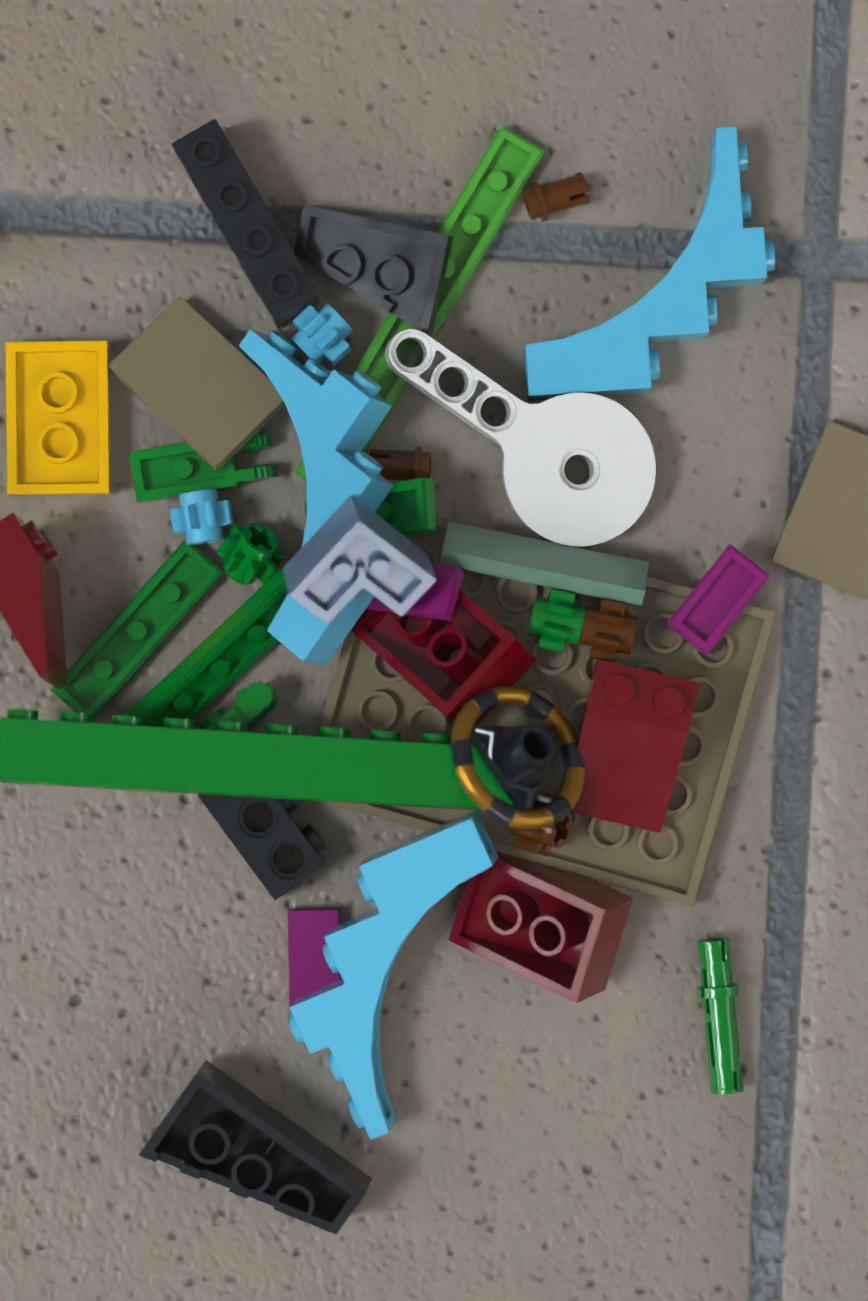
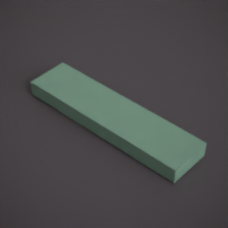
(545, 563)

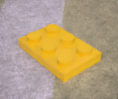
(58, 418)

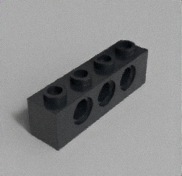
(245, 222)

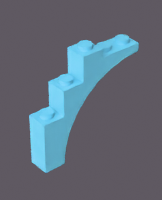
(719, 254)
(333, 424)
(348, 1012)

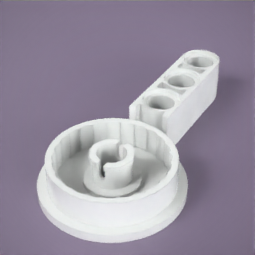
(540, 441)

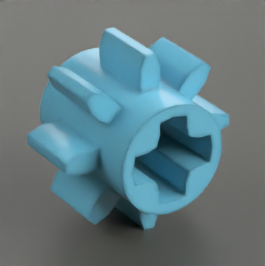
(322, 334)
(201, 517)

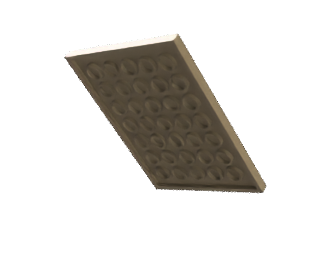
(666, 864)

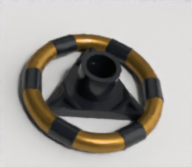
(516, 758)

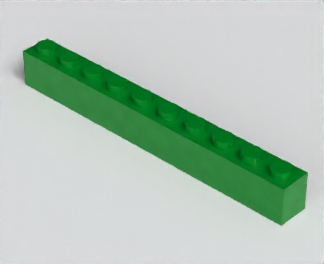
(234, 761)

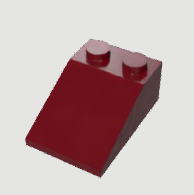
(32, 597)
(446, 658)
(632, 743)
(543, 924)

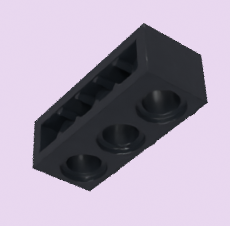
(260, 847)

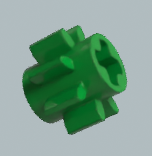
(250, 553)
(556, 620)

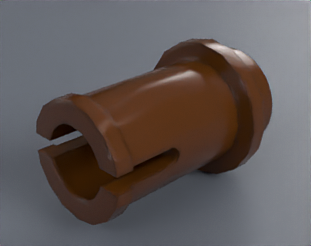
(555, 196)
(403, 464)

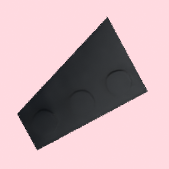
(381, 260)

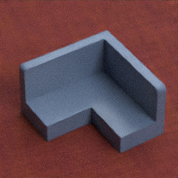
(355, 553)

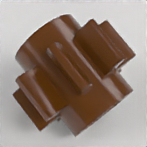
(608, 630)
(541, 840)

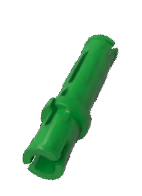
(720, 1018)

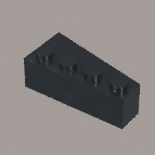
(256, 1152)

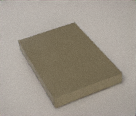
(197, 383)
(829, 517)

